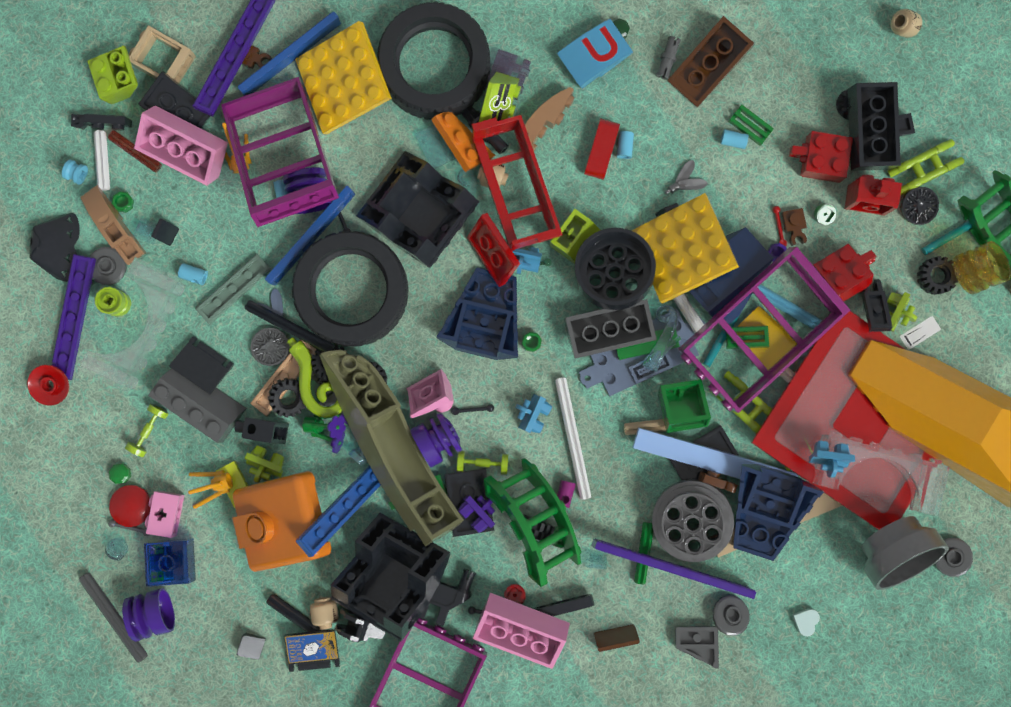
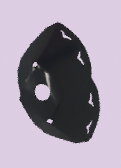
(52, 244)

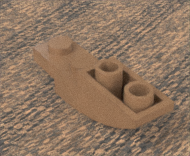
(548, 114)
(111, 225)

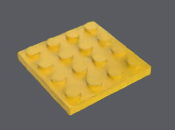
(343, 78)
(687, 248)

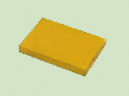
(779, 339)

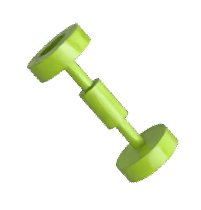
(135, 448)
(480, 462)

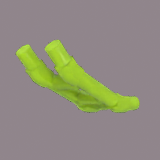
(923, 178)
(760, 406)

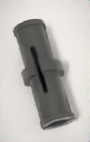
(668, 57)

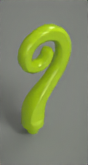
(303, 358)

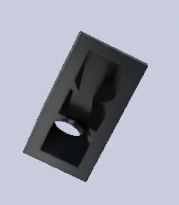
(262, 430)

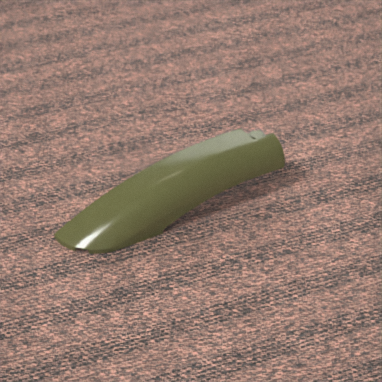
(389, 445)

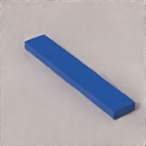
(289, 54)
(310, 236)
(338, 512)

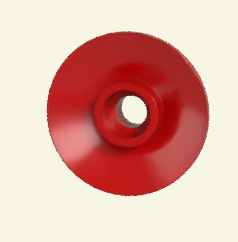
(40, 388)

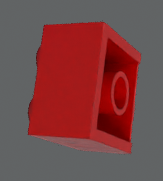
(824, 156)
(873, 195)
(847, 271)

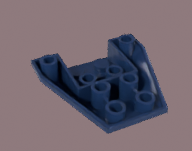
(720, 291)

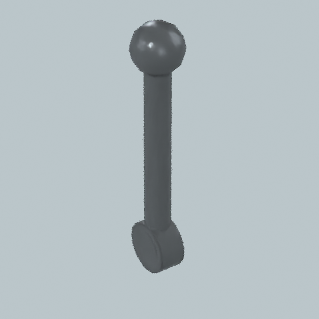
(112, 523)

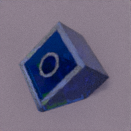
(169, 562)

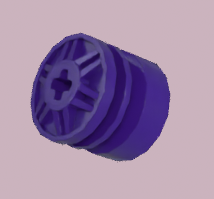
(305, 178)
(436, 439)
(148, 614)

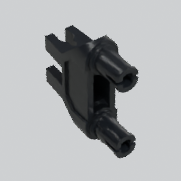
(448, 596)

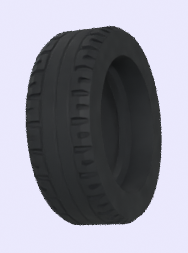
(434, 17)
(313, 262)

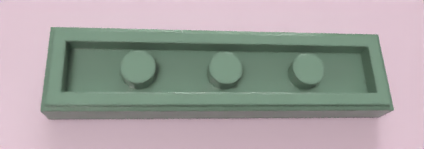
(233, 289)

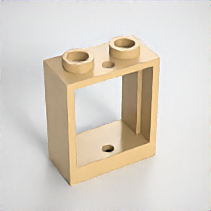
(146, 41)

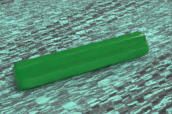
(645, 548)

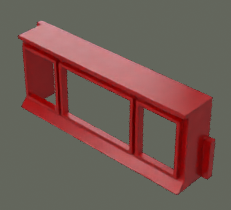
(493, 127)

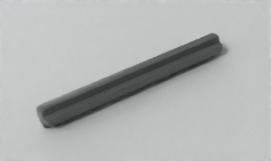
(112, 616)

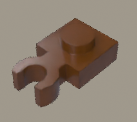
(254, 58)
(795, 222)
(712, 478)

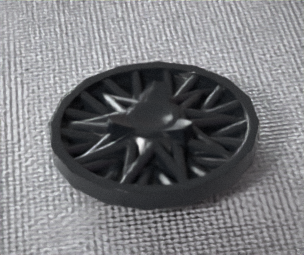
(920, 205)

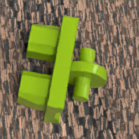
(900, 302)
(257, 460)

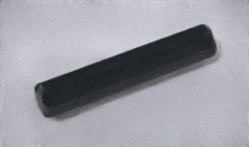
(291, 613)

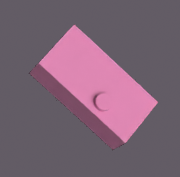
(180, 145)
(521, 631)

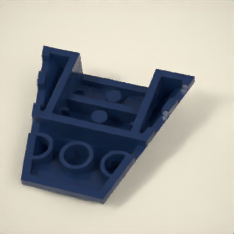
(484, 319)
(770, 509)

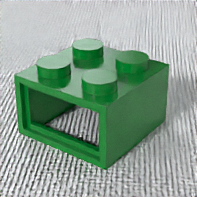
(684, 406)

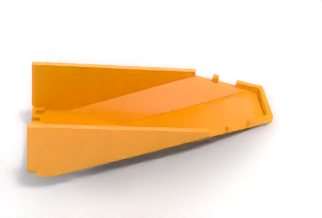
(941, 413)

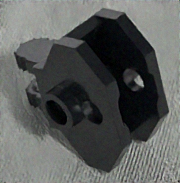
(357, 628)

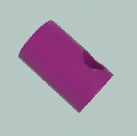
(566, 492)

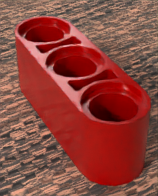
(602, 149)

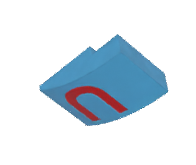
(595, 53)

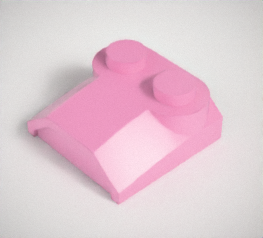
(430, 394)

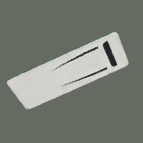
(920, 332)

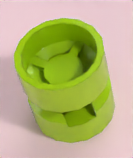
(112, 301)

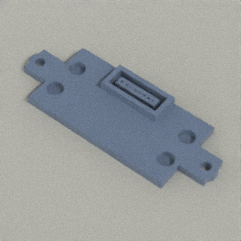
(624, 373)

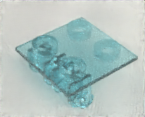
(434, 147)

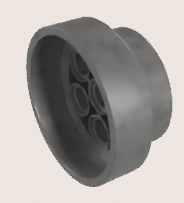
(707, 496)
(901, 552)

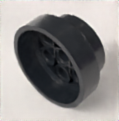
(602, 246)

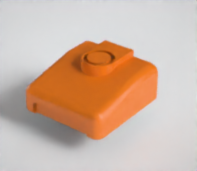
(273, 518)

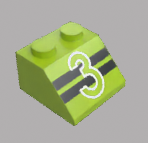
(500, 97)

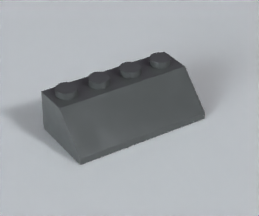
(609, 329)
(209, 413)

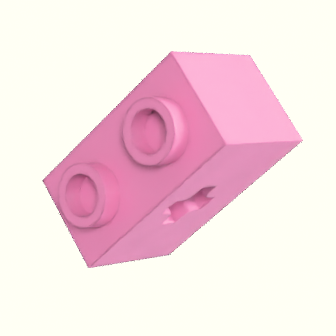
(172, 505)

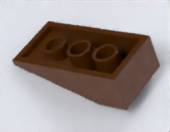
(711, 61)

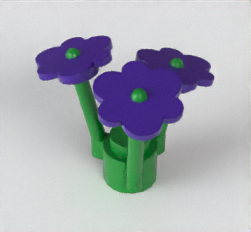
(336, 428)

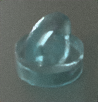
(116, 549)

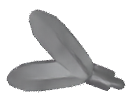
(682, 181)

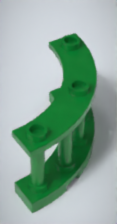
(971, 210)
(522, 527)

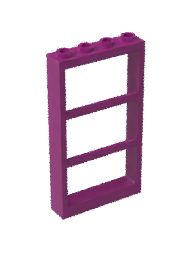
(292, 202)
(817, 285)
(455, 640)

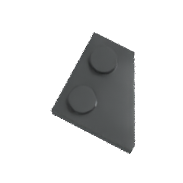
(699, 642)

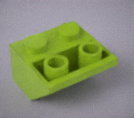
(113, 75)
(575, 232)

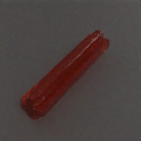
(128, 147)

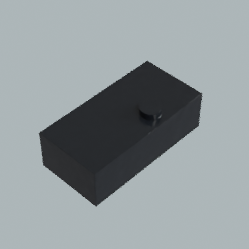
(874, 126)

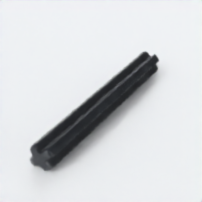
(289, 326)

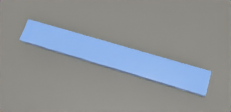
(693, 453)

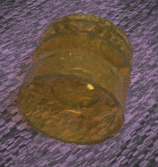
(982, 268)

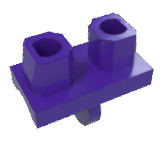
(483, 520)

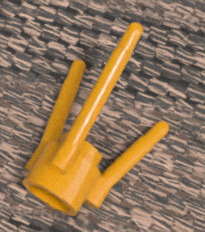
(232, 162)
(221, 482)

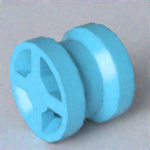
(73, 171)

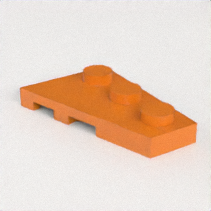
(458, 139)

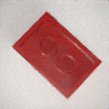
(493, 250)

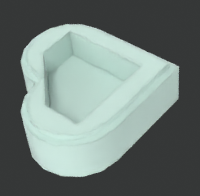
(806, 621)

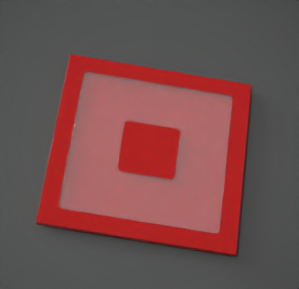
(827, 400)

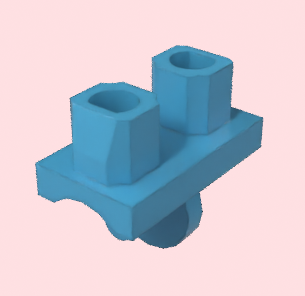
(528, 259)
(530, 411)
(831, 461)

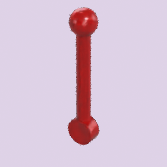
(776, 209)

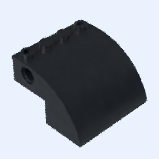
(417, 209)
(390, 576)

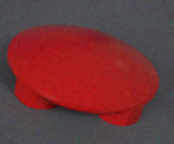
(130, 505)

